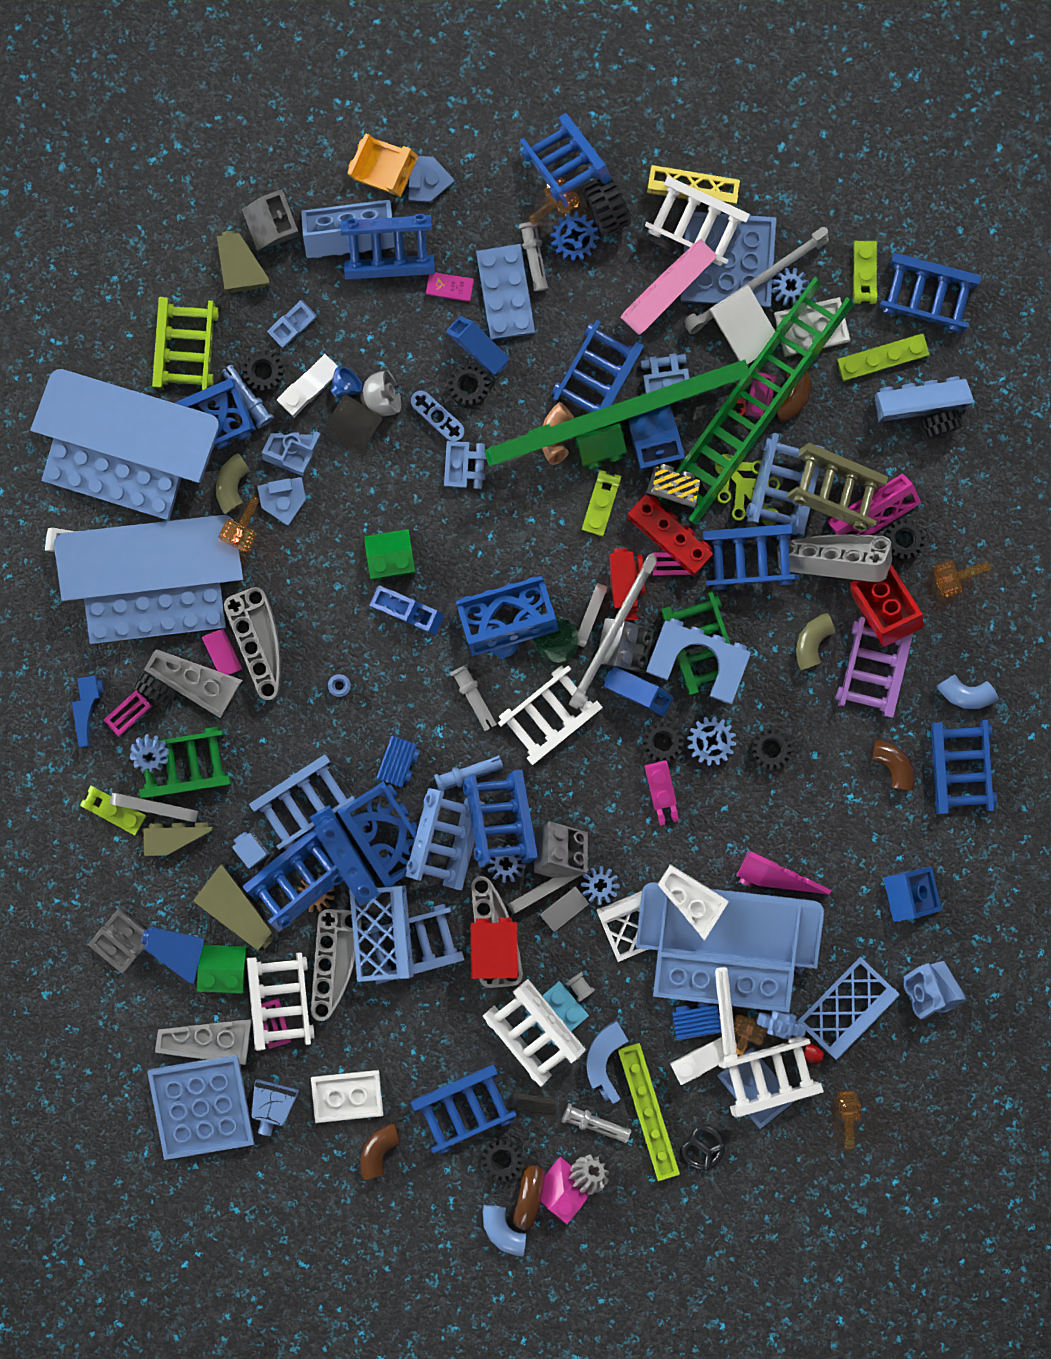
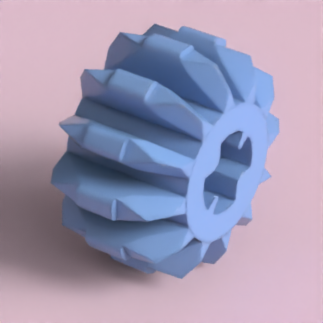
(782, 282)
(141, 750)
(499, 868)
(605, 891)

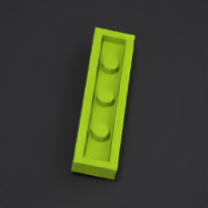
(883, 357)

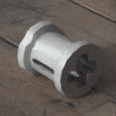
(580, 986)

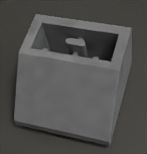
(270, 220)
(630, 647)
(561, 851)

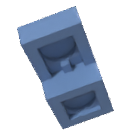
(292, 323)

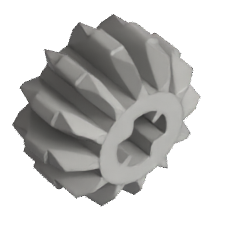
(589, 1174)

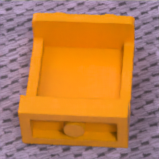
(382, 165)

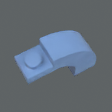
(601, 1047)

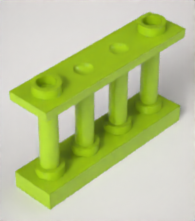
(165, 332)

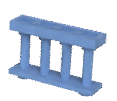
(755, 510)
(283, 792)
(462, 845)
(429, 960)

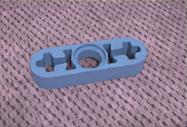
(429, 400)

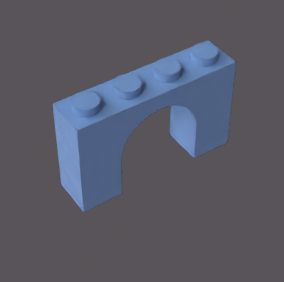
(730, 658)

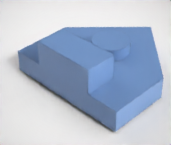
(428, 180)
(282, 498)

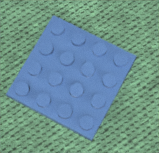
(748, 254)
(201, 1107)

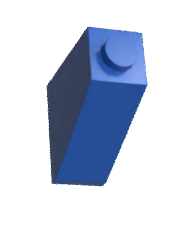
(478, 345)
(638, 691)
(175, 950)

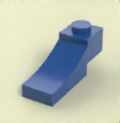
(407, 610)
(90, 690)

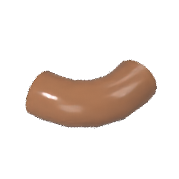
(557, 452)

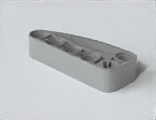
(841, 556)
(262, 632)
(497, 910)
(341, 956)

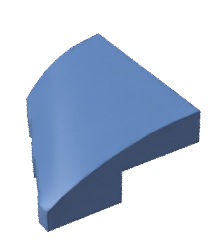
(290, 451)

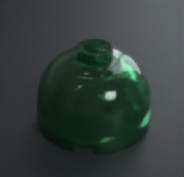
(558, 645)

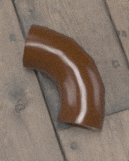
(796, 400)
(897, 762)
(375, 1149)
(529, 1197)

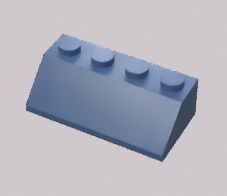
(323, 228)
(923, 400)

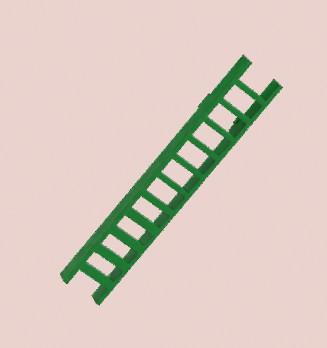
(549, 435)
(743, 448)

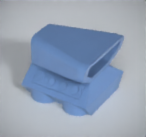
(933, 989)

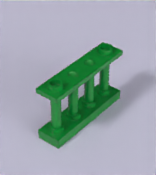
(685, 660)
(196, 780)

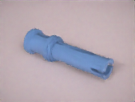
(253, 404)
(457, 776)

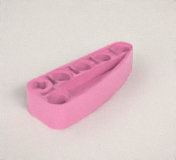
(668, 287)

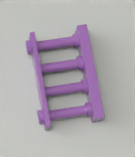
(892, 682)

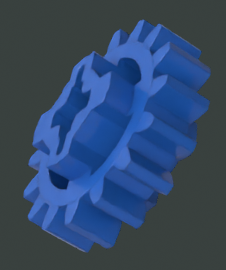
(565, 239)

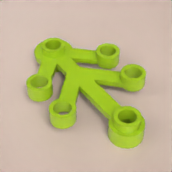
(744, 487)

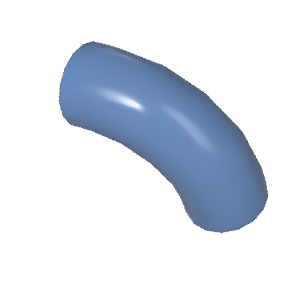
(966, 696)
(500, 1233)

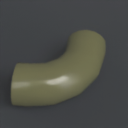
(228, 481)
(810, 638)

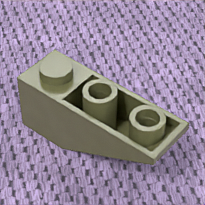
(169, 840)

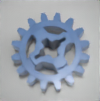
(724, 748)
(781, 1024)

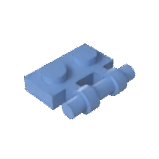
(660, 380)
(457, 465)

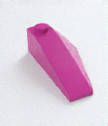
(766, 873)

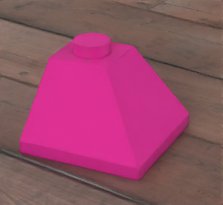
(559, 1192)

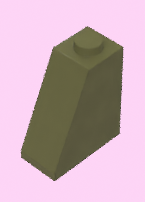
(239, 265)

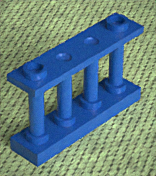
(576, 143)
(387, 267)
(945, 276)
(620, 372)
(739, 537)
(943, 779)
(518, 806)
(344, 855)
(283, 865)
(445, 1095)

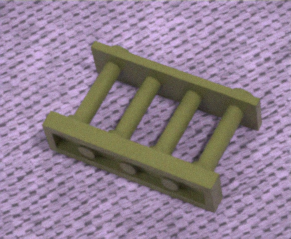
(851, 472)

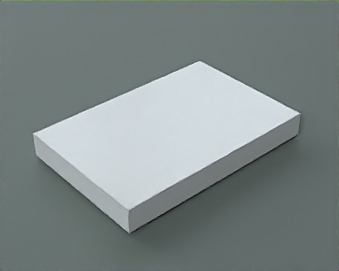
(817, 322)
(743, 324)
(347, 1096)

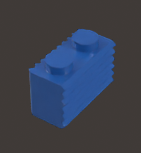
(398, 761)
(696, 1021)

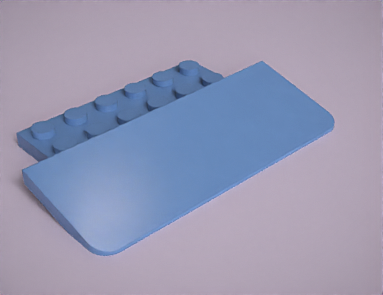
(121, 442)
(148, 577)
(753, 938)

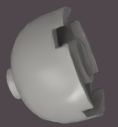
(380, 394)

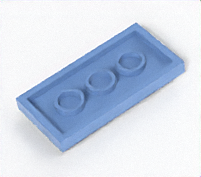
(505, 292)

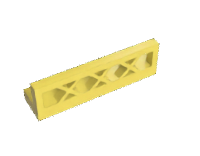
(659, 188)

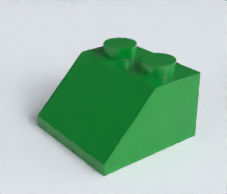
(601, 446)
(389, 555)
(222, 969)

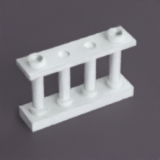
(695, 198)
(552, 736)
(261, 1014)
(547, 1018)
(786, 1092)

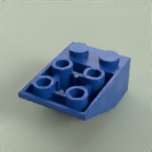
(655, 438)

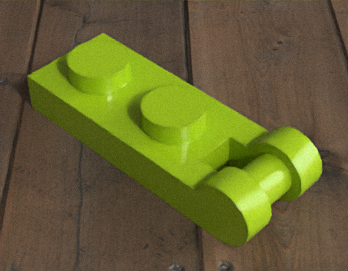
(865, 271)
(601, 504)
(123, 817)

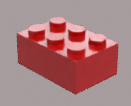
(887, 607)

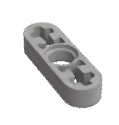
(591, 613)

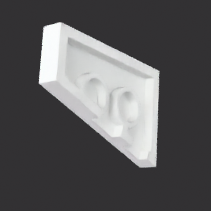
(693, 899)

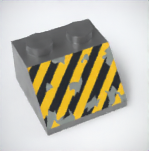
(674, 486)

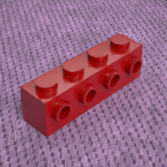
(670, 535)

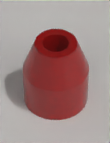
(812, 1053)

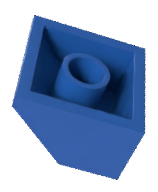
(912, 894)

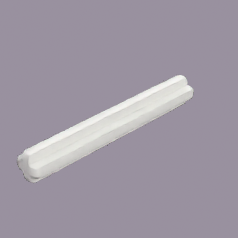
(725, 1011)

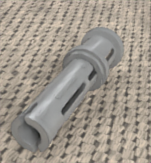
(532, 246)
(468, 686)
(586, 1120)

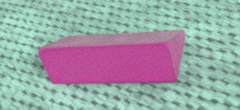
(222, 652)

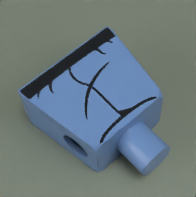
(271, 1104)

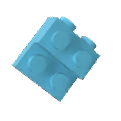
(564, 1006)

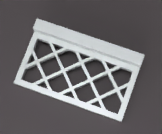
(614, 912)

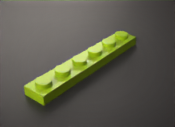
(648, 1111)

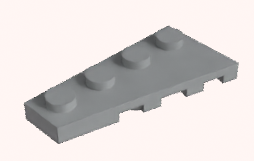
(200, 684)
(206, 1040)

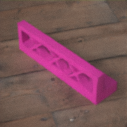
(888, 496)

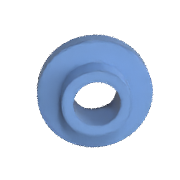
(336, 678)

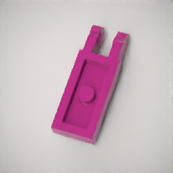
(661, 789)

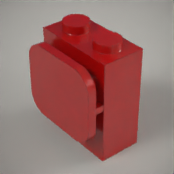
(623, 575)
(494, 948)

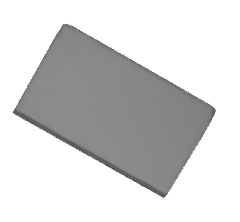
(564, 909)

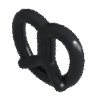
(704, 1148)

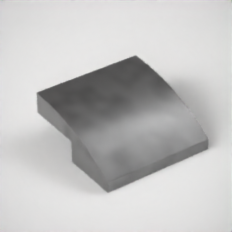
(119, 940)

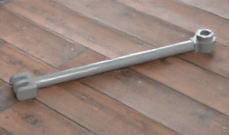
(819, 238)
(579, 697)

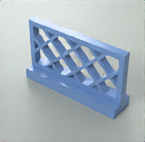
(401, 935)
(866, 1019)

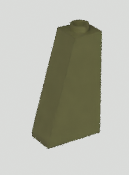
(232, 907)

